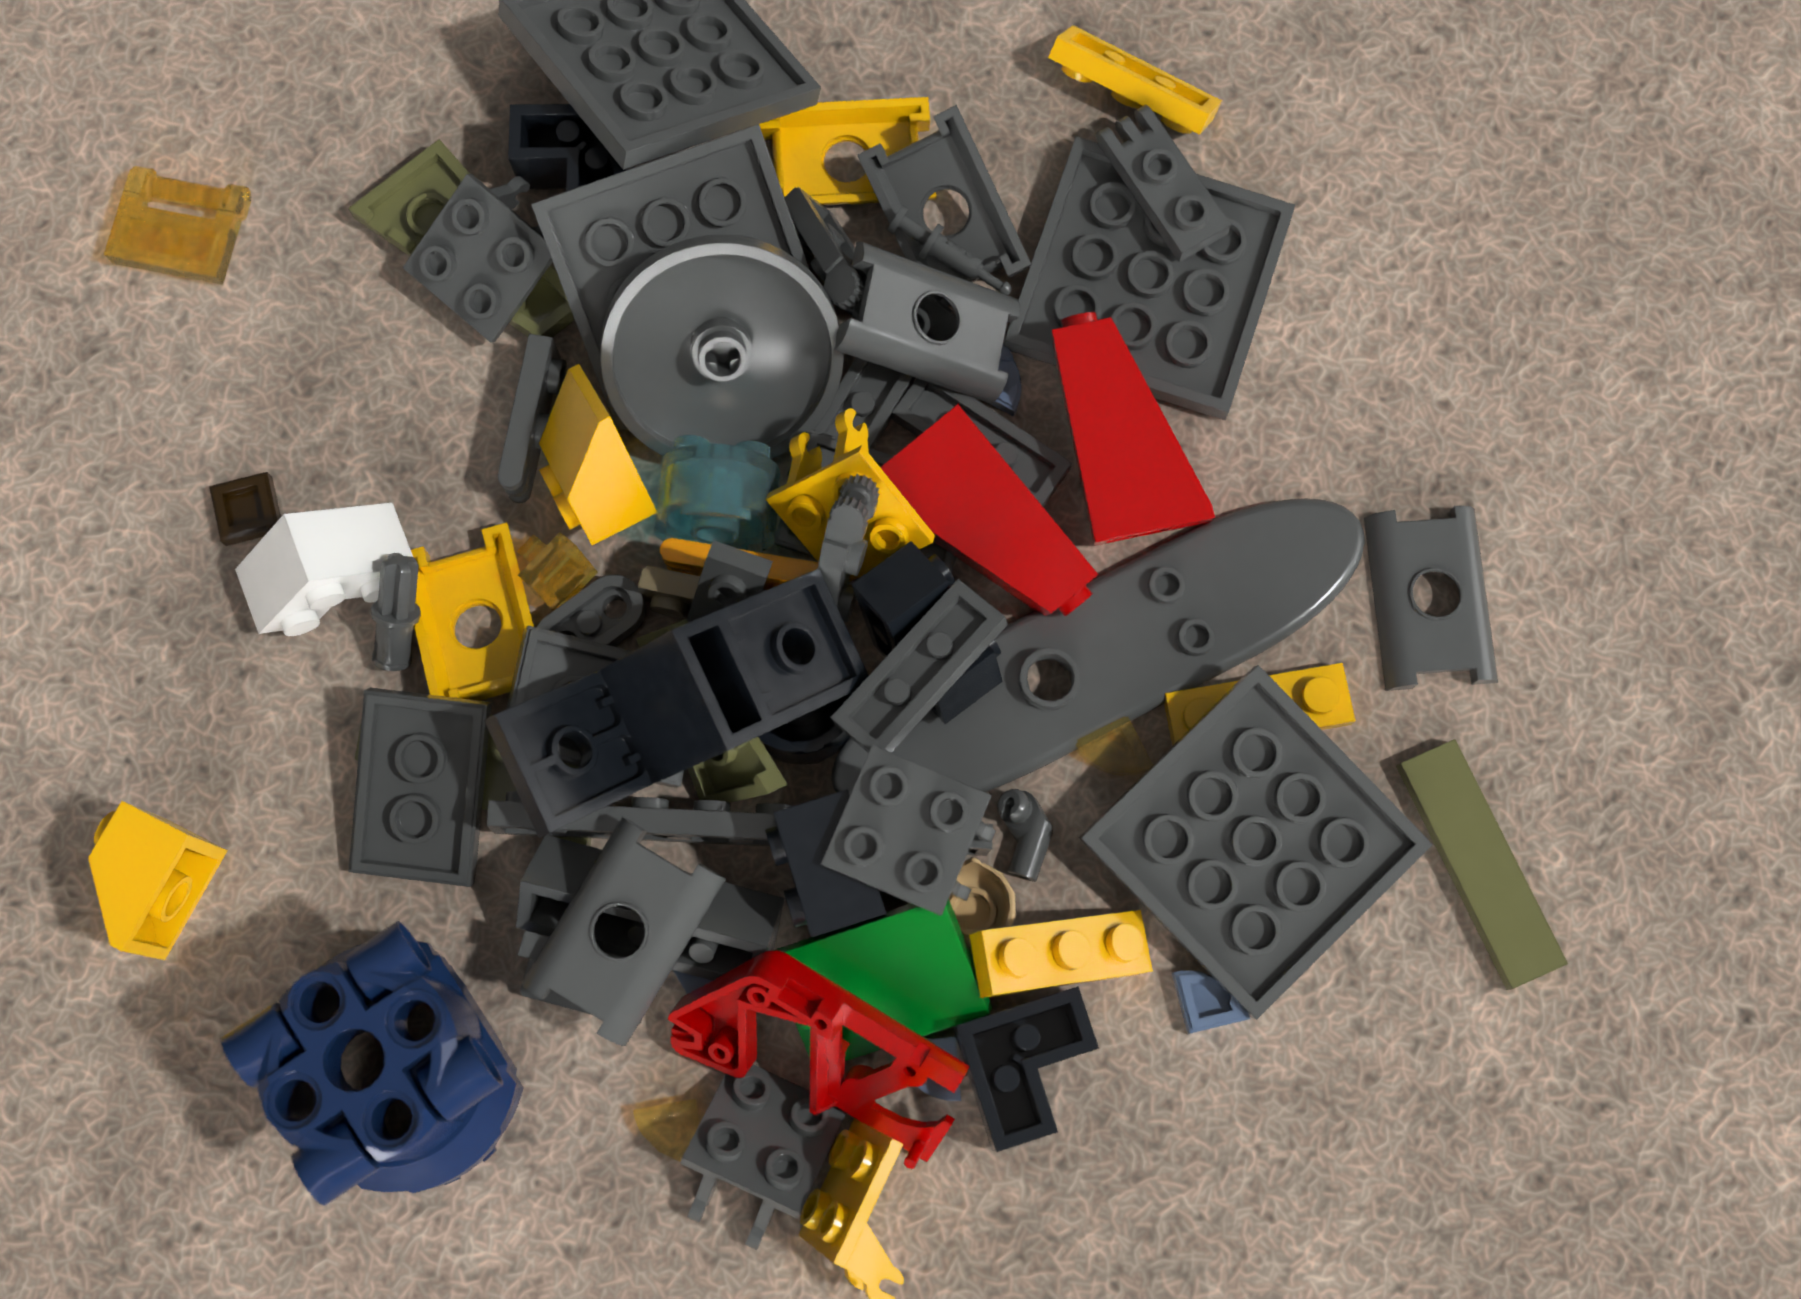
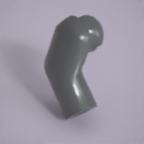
(1029, 828)

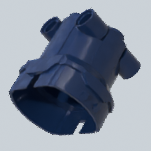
(452, 1080)

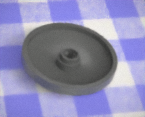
(720, 345)

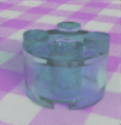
(717, 493)

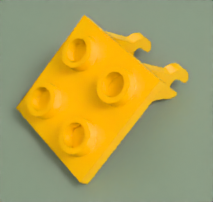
(812, 491)
(838, 1212)

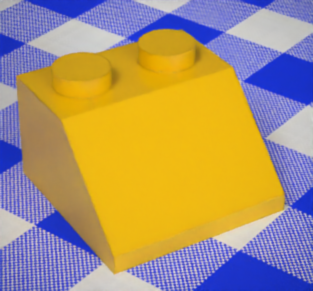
(590, 465)
(149, 878)

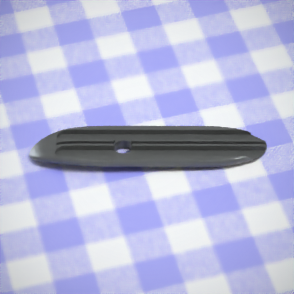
(1141, 634)

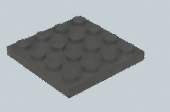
(661, 70)
(622, 220)
(1181, 319)
(1255, 841)

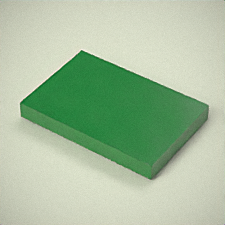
(901, 964)

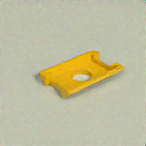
(806, 136)
(451, 587)

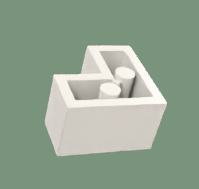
(316, 563)

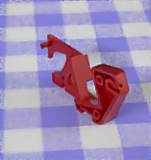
(720, 1031)

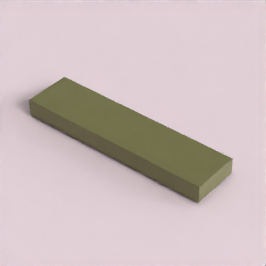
(1481, 865)

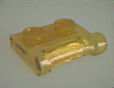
(173, 240)

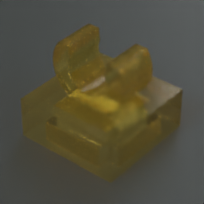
(555, 569)

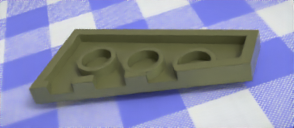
(410, 202)

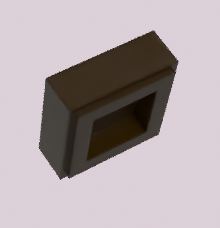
(245, 508)

